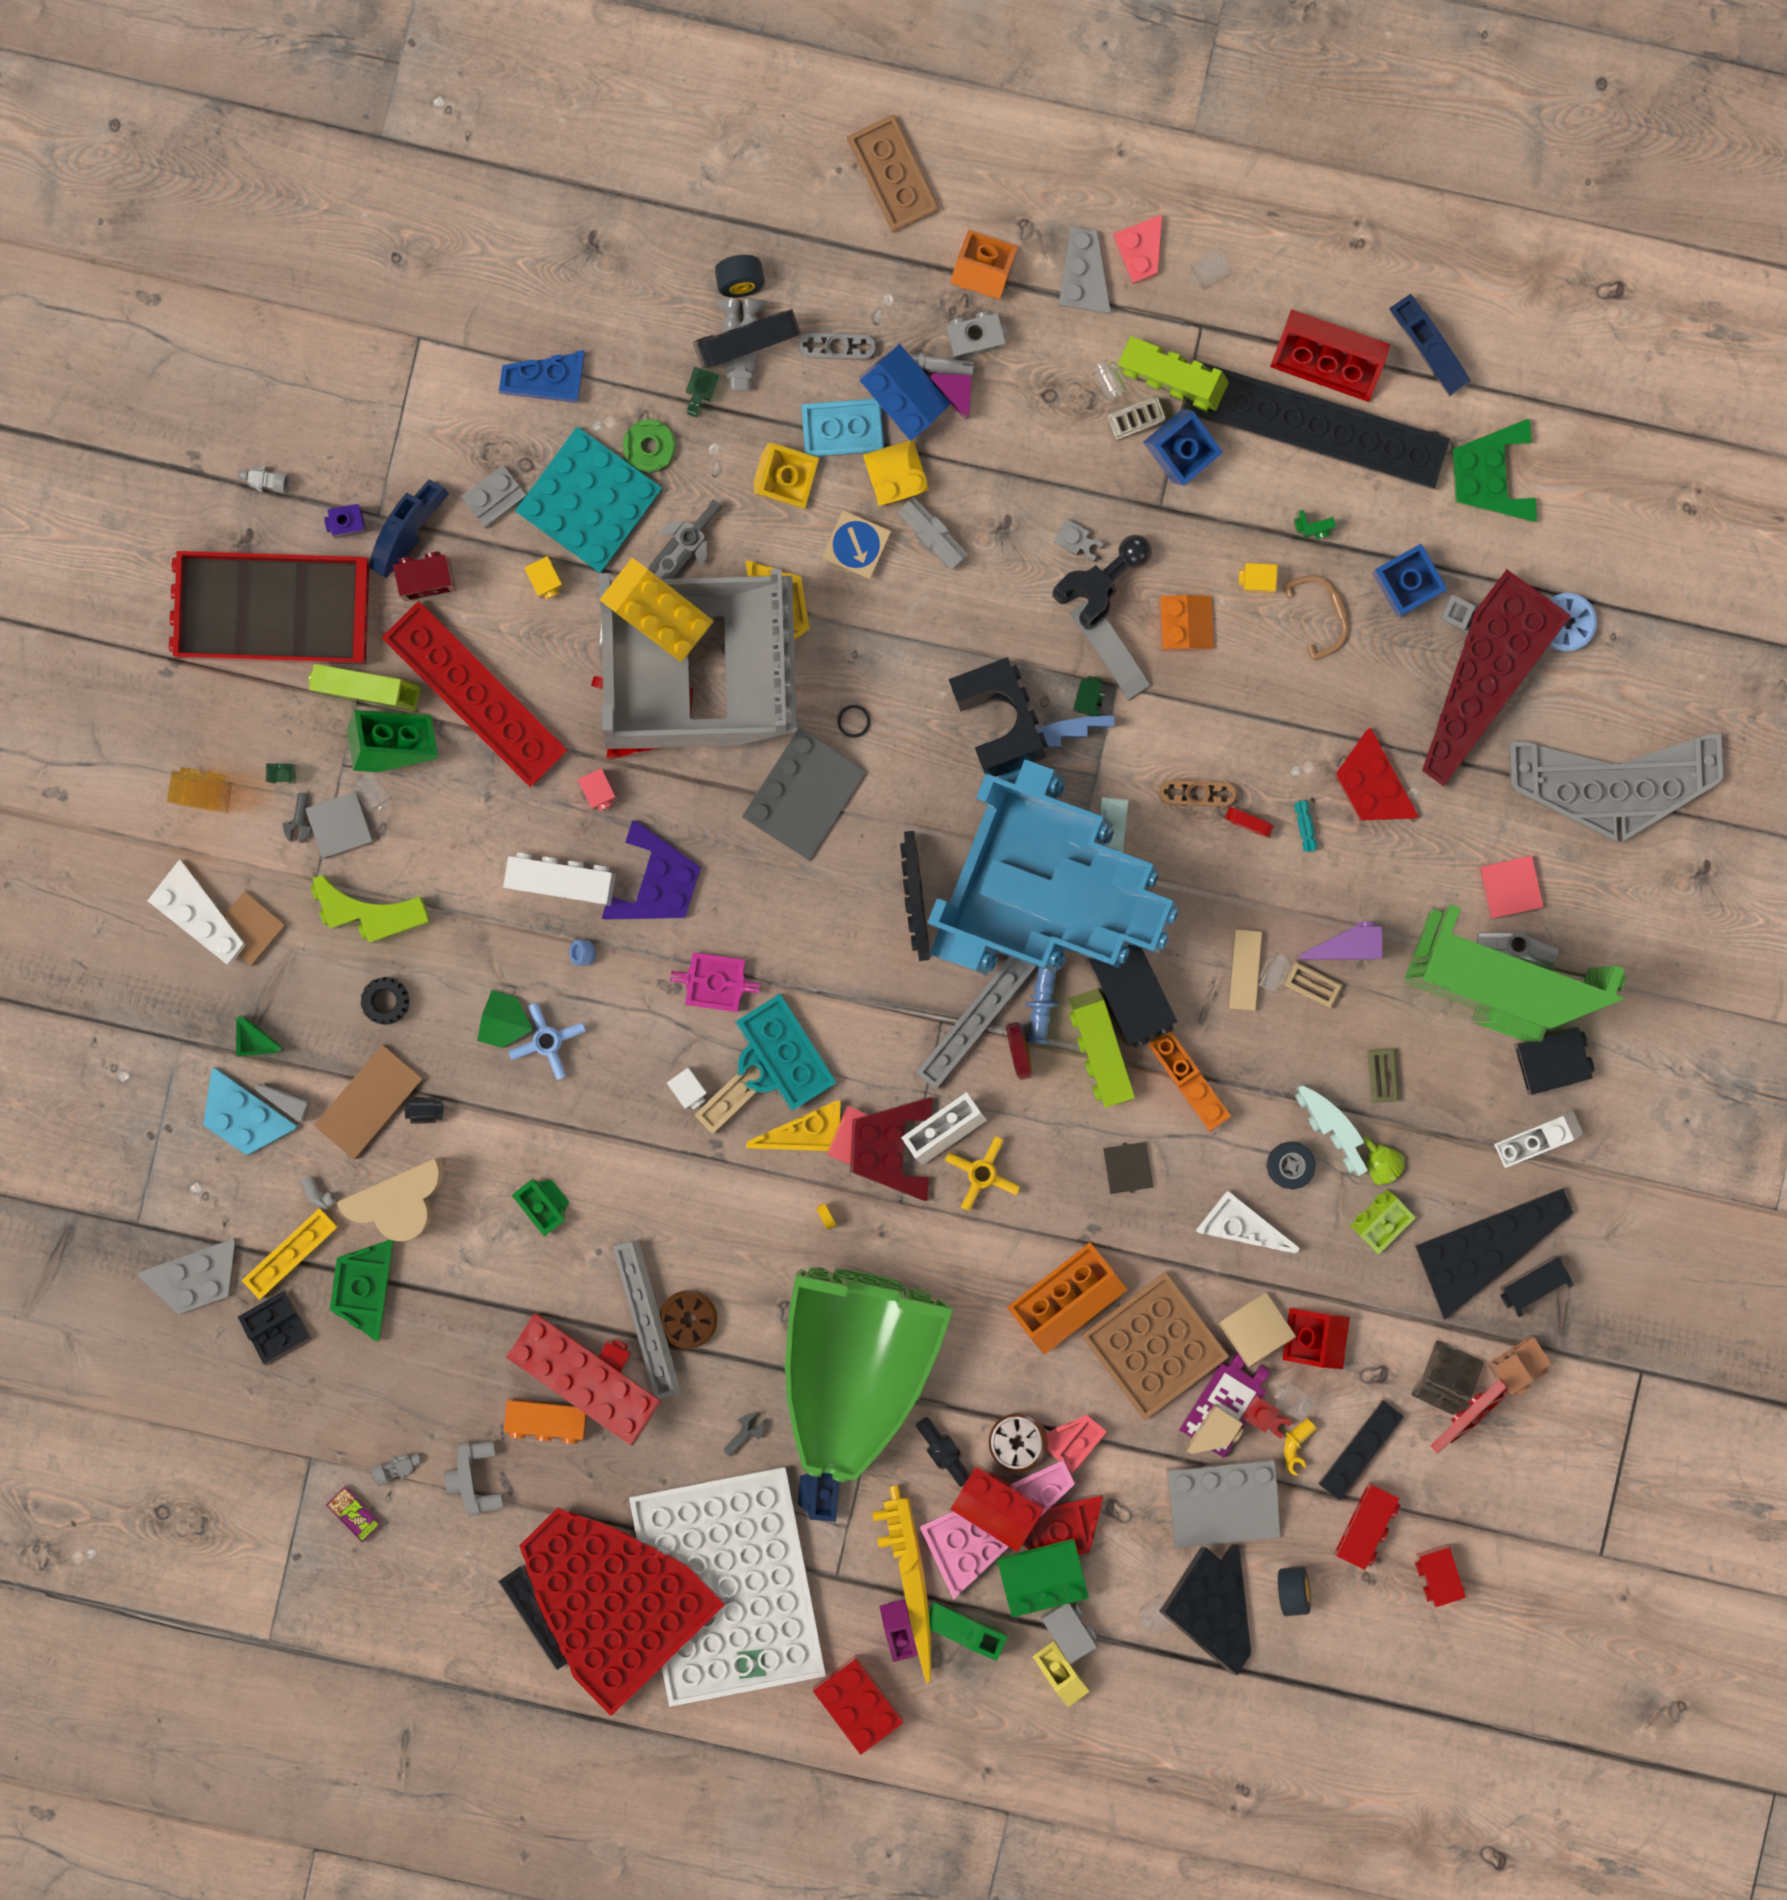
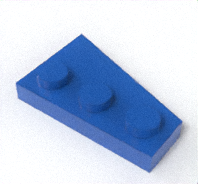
(548, 378)

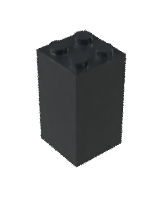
(1134, 997)

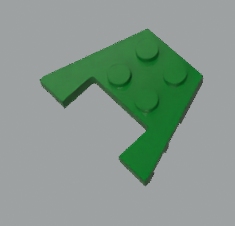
(1481, 473)

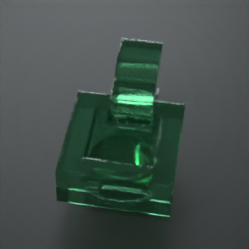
(700, 386)

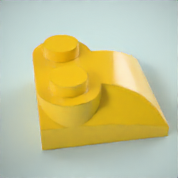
(895, 472)
(785, 475)

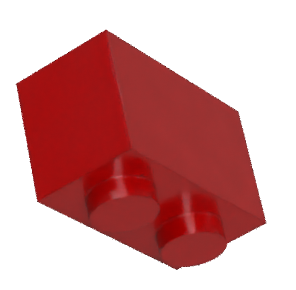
(1440, 1576)

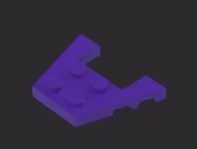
(665, 885)

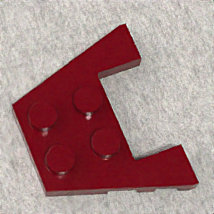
(879, 1147)

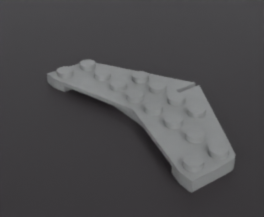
(1600, 791)

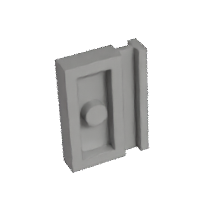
(494, 496)

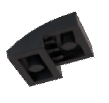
(274, 1328)

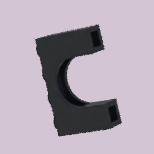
(999, 683)

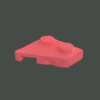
(1075, 1441)

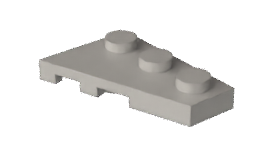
(1083, 274)

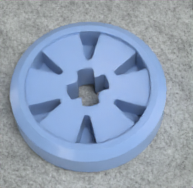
(1584, 622)

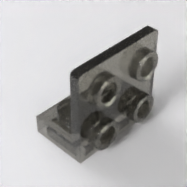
(1448, 1379)

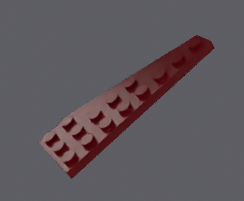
(1500, 650)

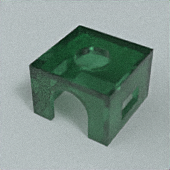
(280, 773)
(757, 1671)

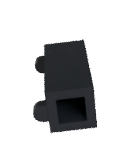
(1535, 1284)

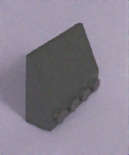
(804, 794)

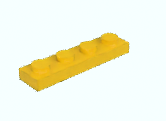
(289, 1253)

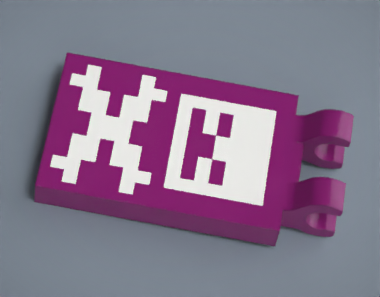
(1229, 1390)

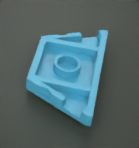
(242, 1116)

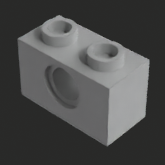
(963, 346)

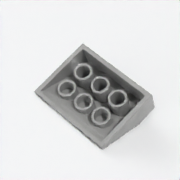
(1223, 1502)

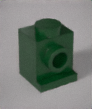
(1089, 696)

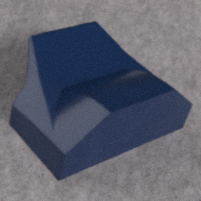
(819, 1496)

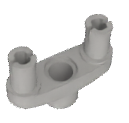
(461, 1482)

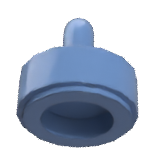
(582, 952)

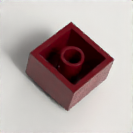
(424, 576)

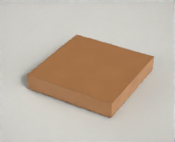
(254, 926)

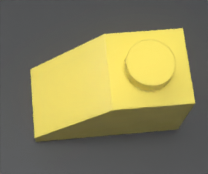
(1060, 1674)

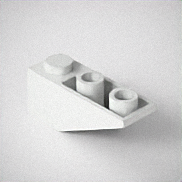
(1539, 1138)

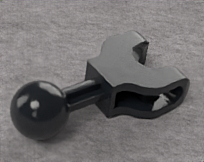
(1099, 585)

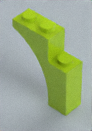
(376, 920)

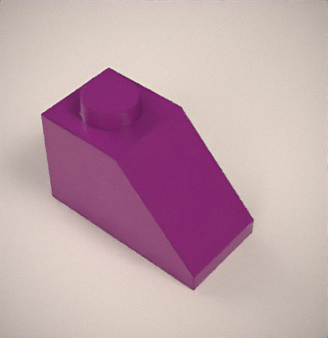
(898, 1630)

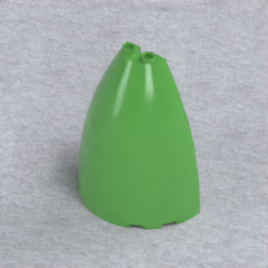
(855, 1364)

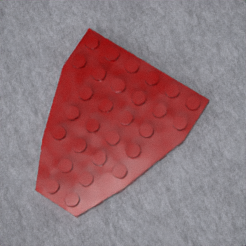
(613, 1603)

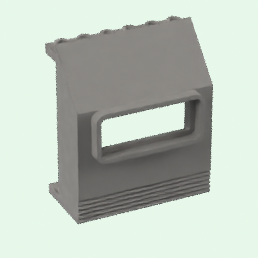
(650, 688)

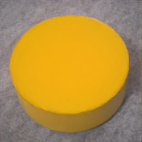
(826, 1216)

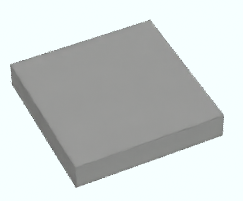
(339, 825)

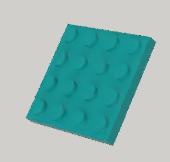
(588, 500)

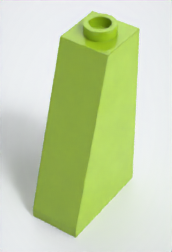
(364, 687)

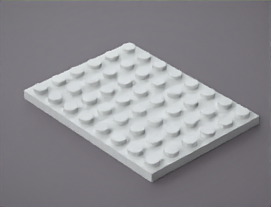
(749, 1552)

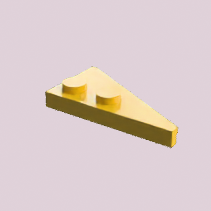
(807, 1132)

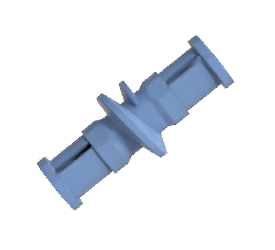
(1041, 1006)

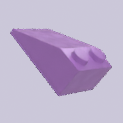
(1355, 943)

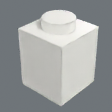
(687, 1089)

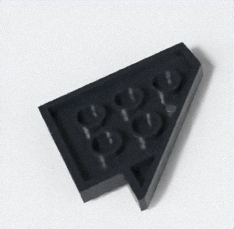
(914, 903)
(1212, 1607)

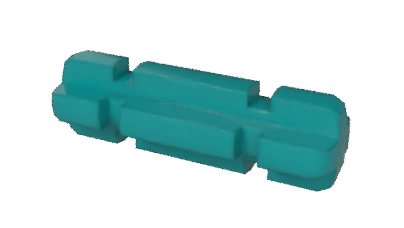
(1305, 826)

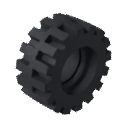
(370, 1009)

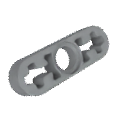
(816, 354)

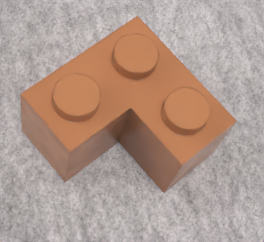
(1519, 1365)

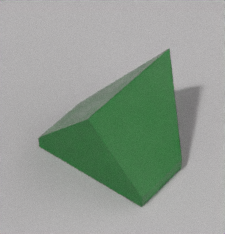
(502, 1020)
(252, 1040)

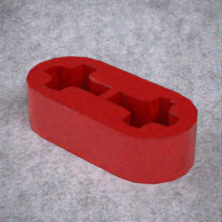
(1249, 822)

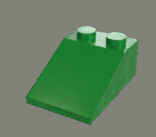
(390, 740)

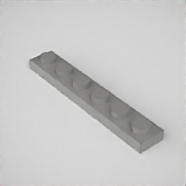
(974, 1021)
(646, 1319)

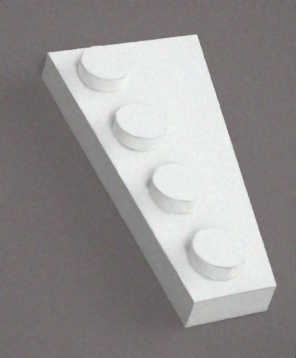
(191, 908)

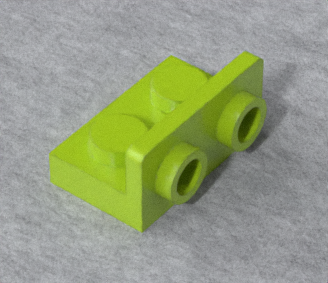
(1382, 1221)

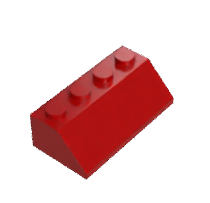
(1330, 355)

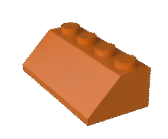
(1067, 1298)

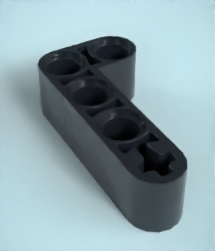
(746, 339)

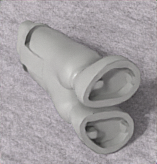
(741, 369)

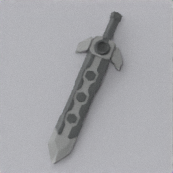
(681, 547)

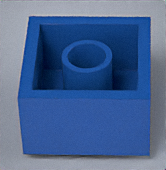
(1183, 447)
(1409, 580)

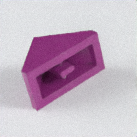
(956, 390)

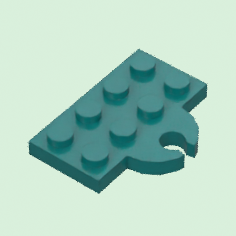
(781, 1054)

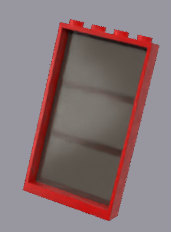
(270, 607)

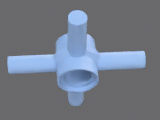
(558, 1036)

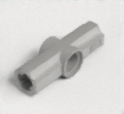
(932, 533)

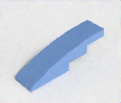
(1073, 728)

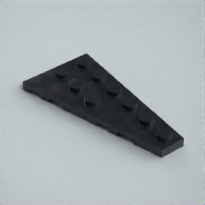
(1475, 1254)

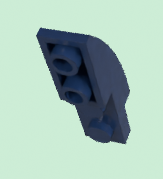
(1430, 344)
(399, 531)

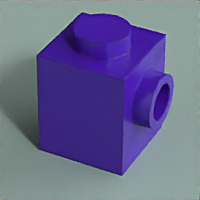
(345, 521)

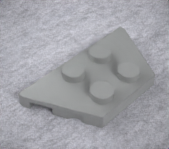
(194, 1277)

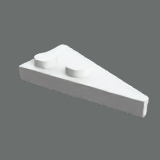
(1237, 1222)

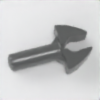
(298, 819)
(744, 1433)

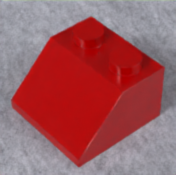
(1318, 1339)

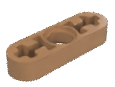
(1178, 786)

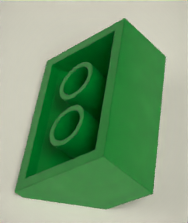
(1042, 1578)

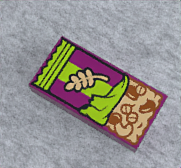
(353, 1514)

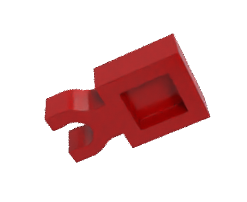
(1264, 1416)

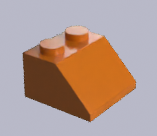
(983, 264)
(1185, 623)

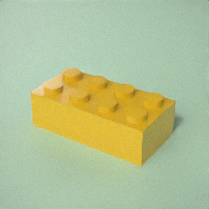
(656, 610)

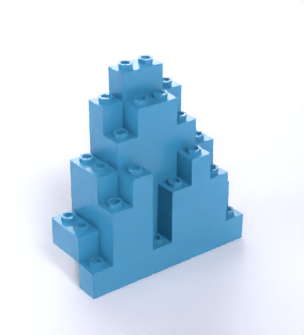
(1046, 884)

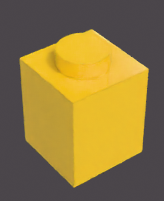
(544, 578)
(1258, 578)

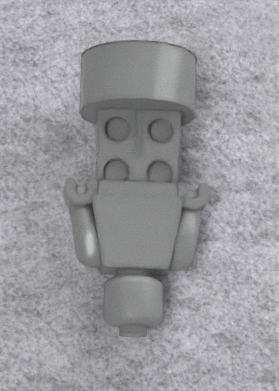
(259, 478)
(399, 1466)

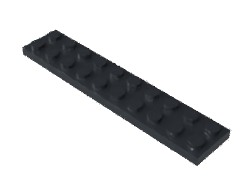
(1328, 429)

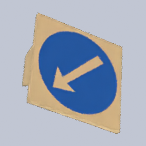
(856, 544)

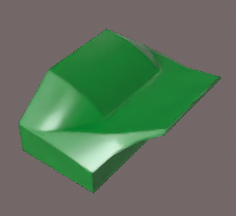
(542, 1204)

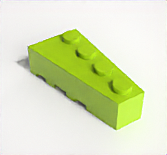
(1173, 374)
(1101, 1048)

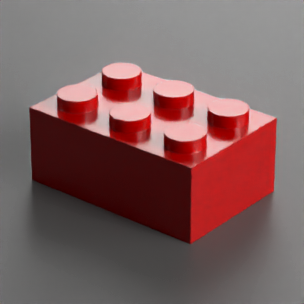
(858, 1704)

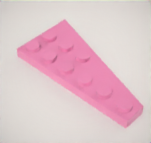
(966, 1550)

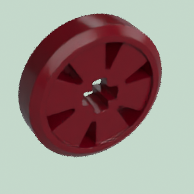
(1019, 1051)

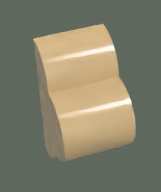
(398, 1204)

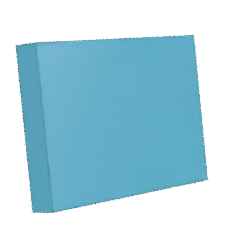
(842, 427)

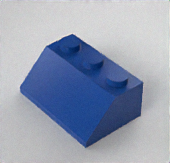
(904, 391)

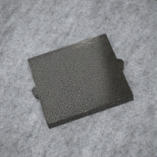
(1128, 1167)

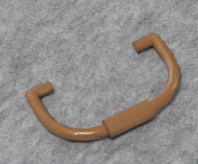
(1337, 604)

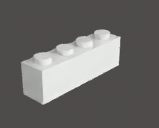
(559, 880)

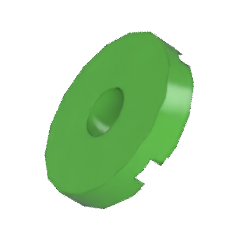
(649, 461)

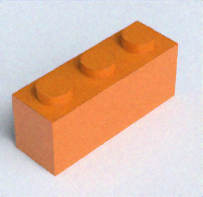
(544, 1420)

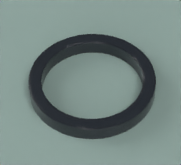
(853, 735)

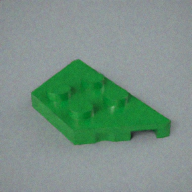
(362, 1287)

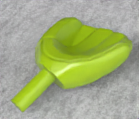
(1383, 1163)

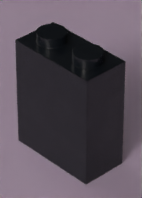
(1554, 1061)

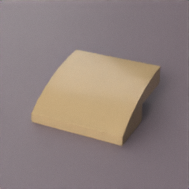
(1257, 1330)

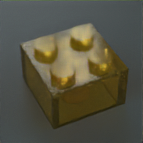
(198, 791)

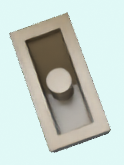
(1215, 1431)

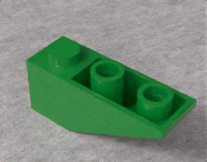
(967, 1631)

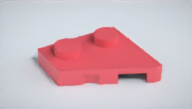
(1140, 248)

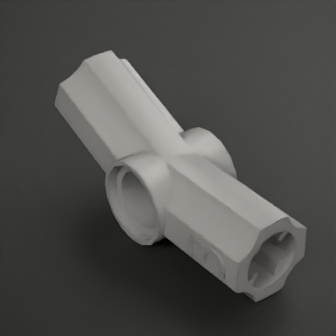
(1533, 950)

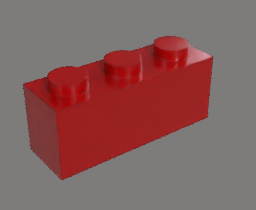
(1367, 1526)

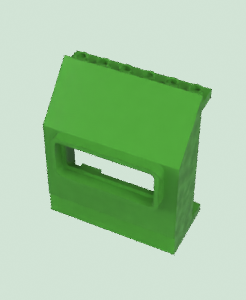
(1502, 989)

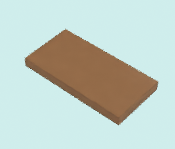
(892, 173)
(368, 1102)

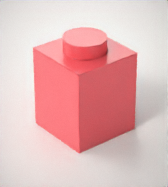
(597, 790)

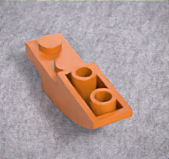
(1189, 1081)

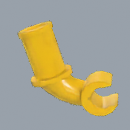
(1293, 1441)

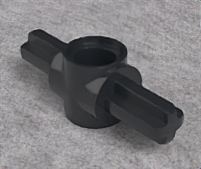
(943, 1451)

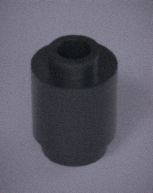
(424, 1110)

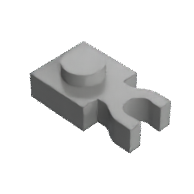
(1073, 538)

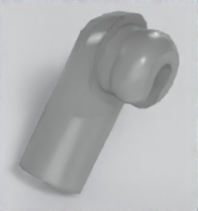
(316, 1197)

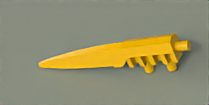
(905, 1545)

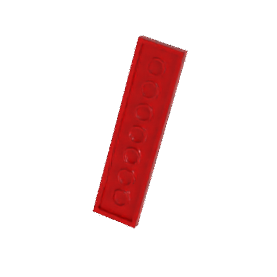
(474, 694)

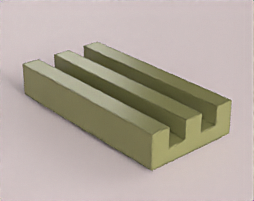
(1372, 1074)

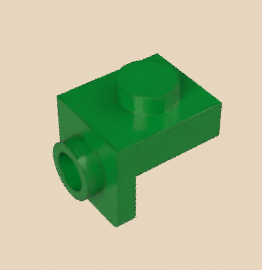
(1318, 529)

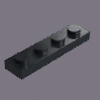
(1360, 1449)
(521, 1594)

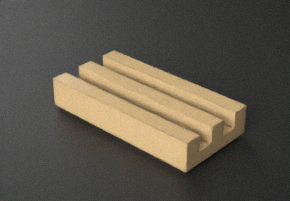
(1293, 975)

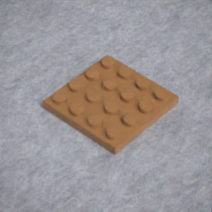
(1154, 1345)

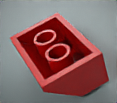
(997, 1508)

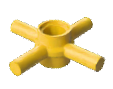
(993, 1179)

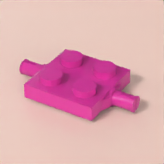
(715, 982)

